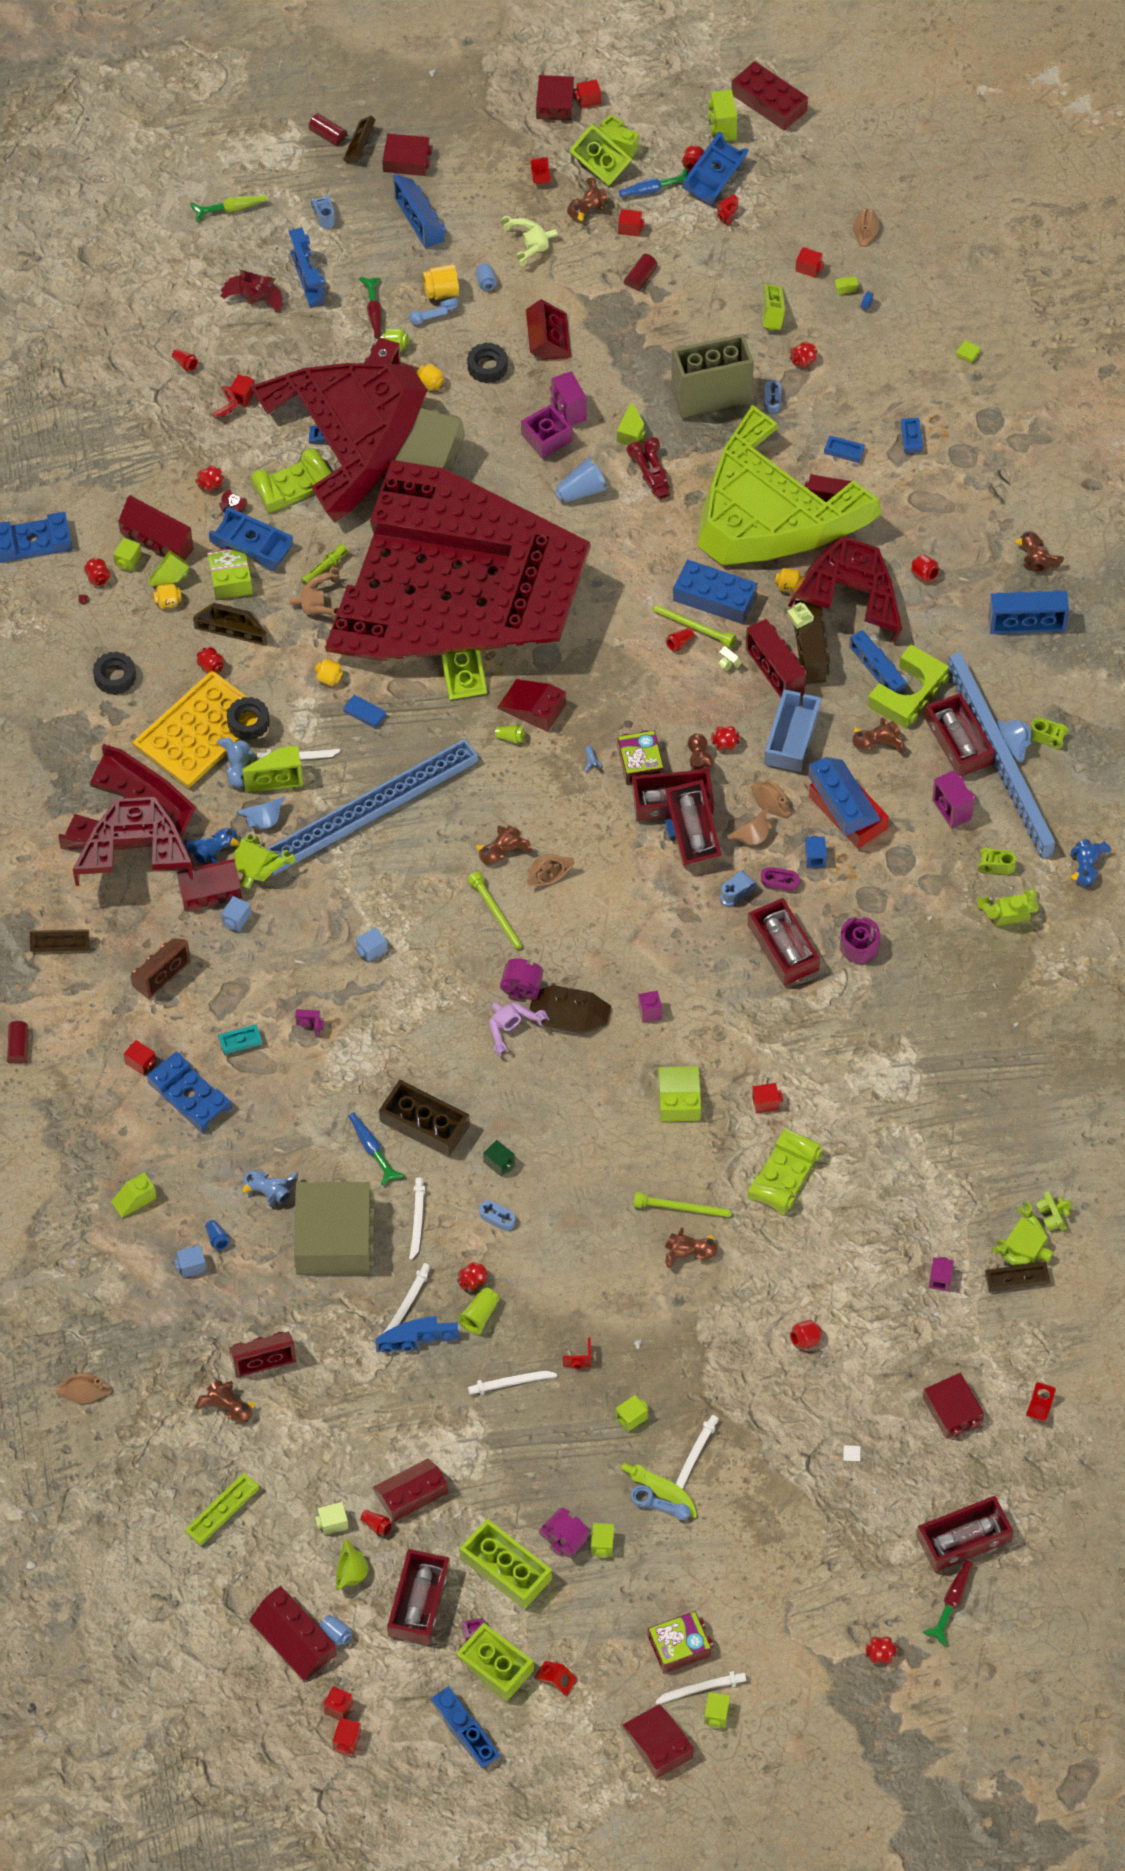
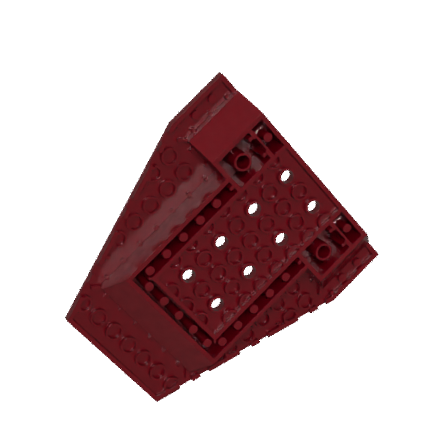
(450, 523)

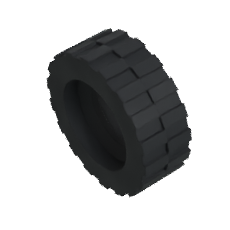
(487, 374)
(114, 686)
(248, 705)

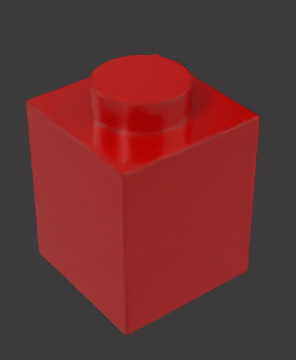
(588, 93)
(630, 222)
(809, 262)
(242, 389)
(140, 1057)
(766, 1097)
(338, 1703)
(346, 1736)

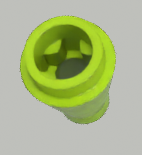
(510, 733)

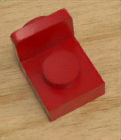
(727, 208)

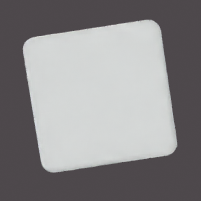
(851, 1453)

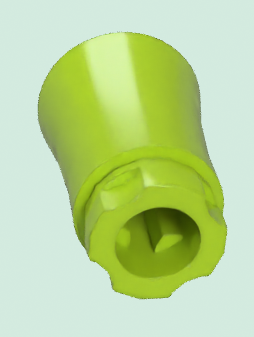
(478, 1312)

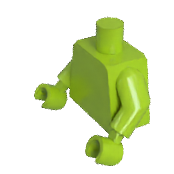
(257, 861)
(1011, 908)
(1026, 1240)

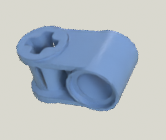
(324, 211)
(737, 888)

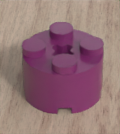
(860, 940)
(521, 979)
(564, 1533)

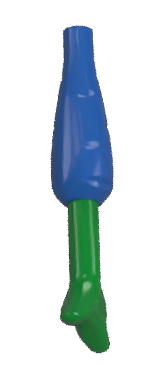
(652, 185)
(373, 1148)

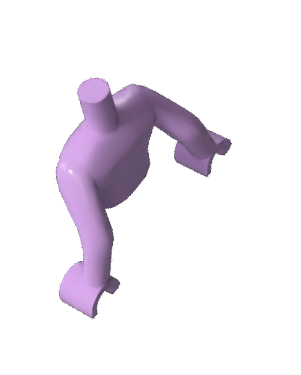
(507, 1018)

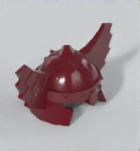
(254, 288)

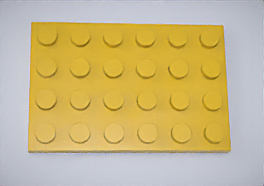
(187, 733)

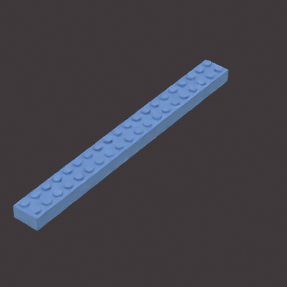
(1003, 758)
(376, 802)

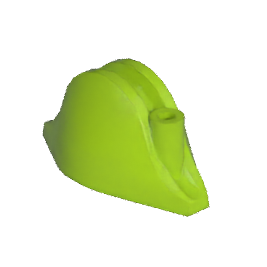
(351, 1566)

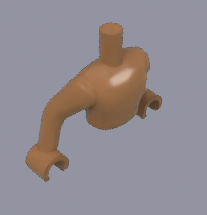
(313, 600)

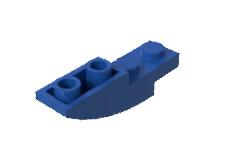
(406, 1335)
(464, 1728)

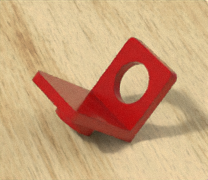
(227, 409)
(578, 1361)
(1040, 1407)
(553, 1673)

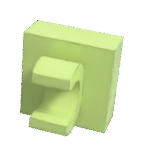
(800, 615)
(729, 659)

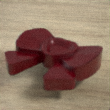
(229, 498)

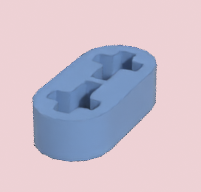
(768, 396)
(496, 1216)

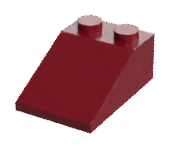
(534, 703)
(659, 1740)

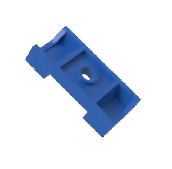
(707, 181)
(309, 277)
(51, 537)
(268, 546)
(177, 1077)

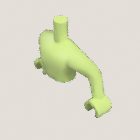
(535, 239)

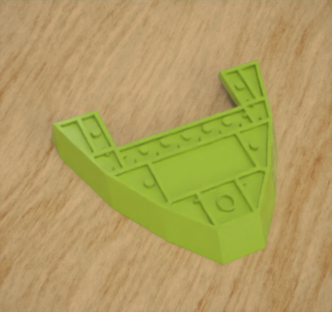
(765, 513)

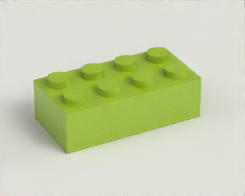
(505, 1563)

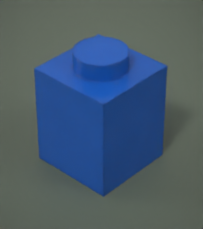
(815, 851)

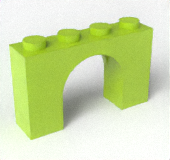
(905, 708)

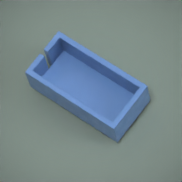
(792, 731)

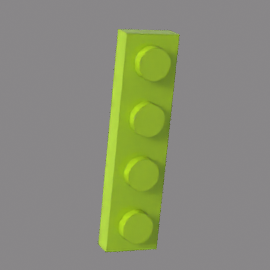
(222, 1509)

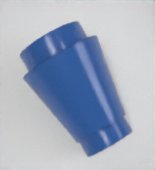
(217, 1236)

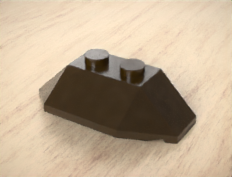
(231, 623)
(571, 1009)

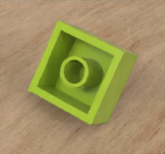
(722, 114)

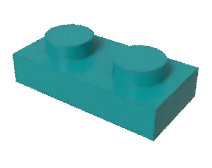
(240, 1039)

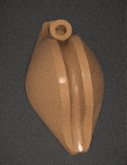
(866, 226)
(771, 796)
(754, 831)
(548, 869)
(83, 1388)

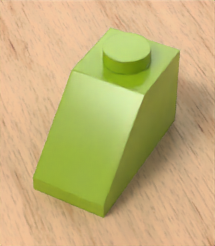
(631, 427)
(169, 570)
(134, 1195)

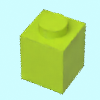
(127, 554)
(631, 1413)
(602, 1540)
(716, 1710)

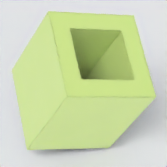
(332, 1518)

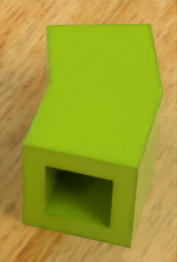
(846, 285)

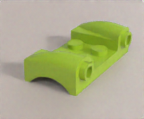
(290, 483)
(785, 1171)

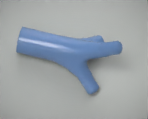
(591, 758)

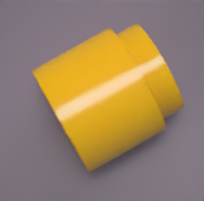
(441, 282)

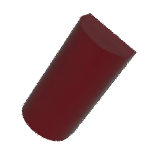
(327, 129)
(641, 272)
(17, 1042)

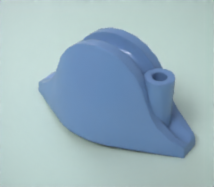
(1017, 737)
(262, 815)

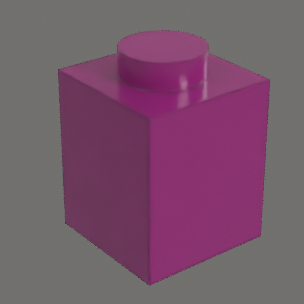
(649, 1006)
(941, 1273)

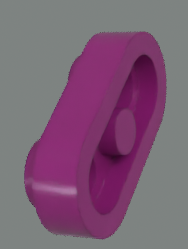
(780, 878)

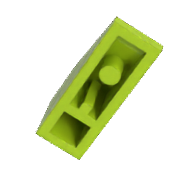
(624, 137)
(773, 307)

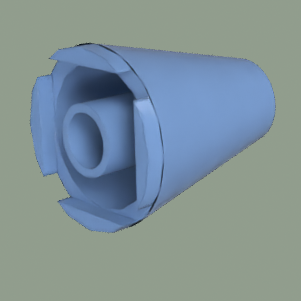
(581, 482)

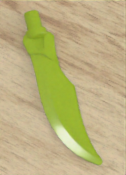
(662, 1487)

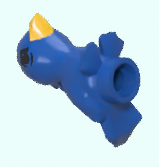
(209, 848)
(1086, 856)

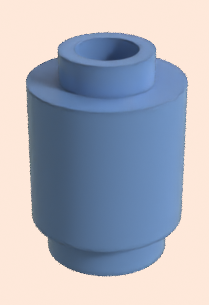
(486, 277)
(335, 1630)

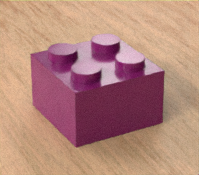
(568, 398)
(546, 431)
(953, 799)

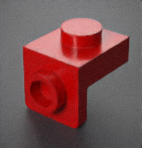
(540, 170)

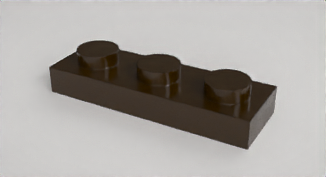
(359, 139)
(59, 940)
(1017, 1276)

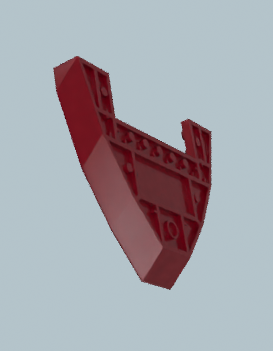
(362, 415)

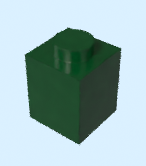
(499, 1158)

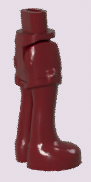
(656, 476)

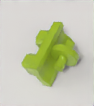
(1049, 1204)

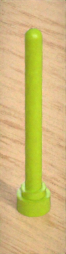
(728, 639)
(476, 881)
(642, 1200)

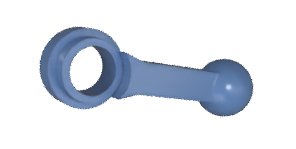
(417, 317)
(680, 1511)

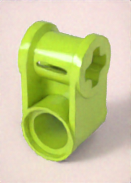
(1049, 732)
(996, 861)

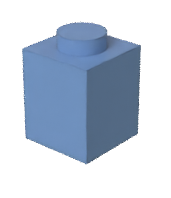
(236, 914)
(371, 945)
(190, 1261)

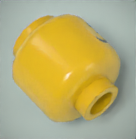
(430, 376)
(787, 579)
(167, 596)
(328, 672)

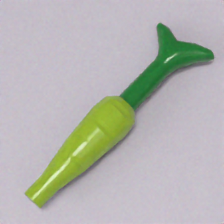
(229, 204)

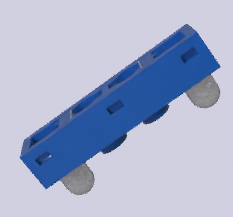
(876, 662)

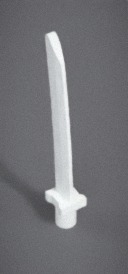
(308, 754)
(419, 1191)
(421, 1276)
(508, 1381)
(708, 1428)
(731, 1680)

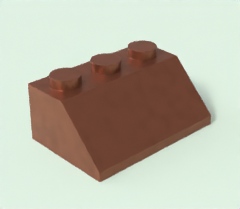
(161, 967)

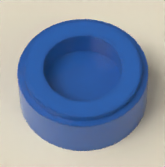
(867, 300)

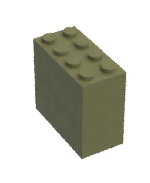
(712, 375)
(433, 440)
(334, 1228)

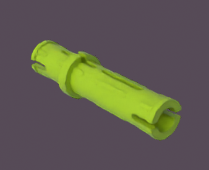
(328, 562)

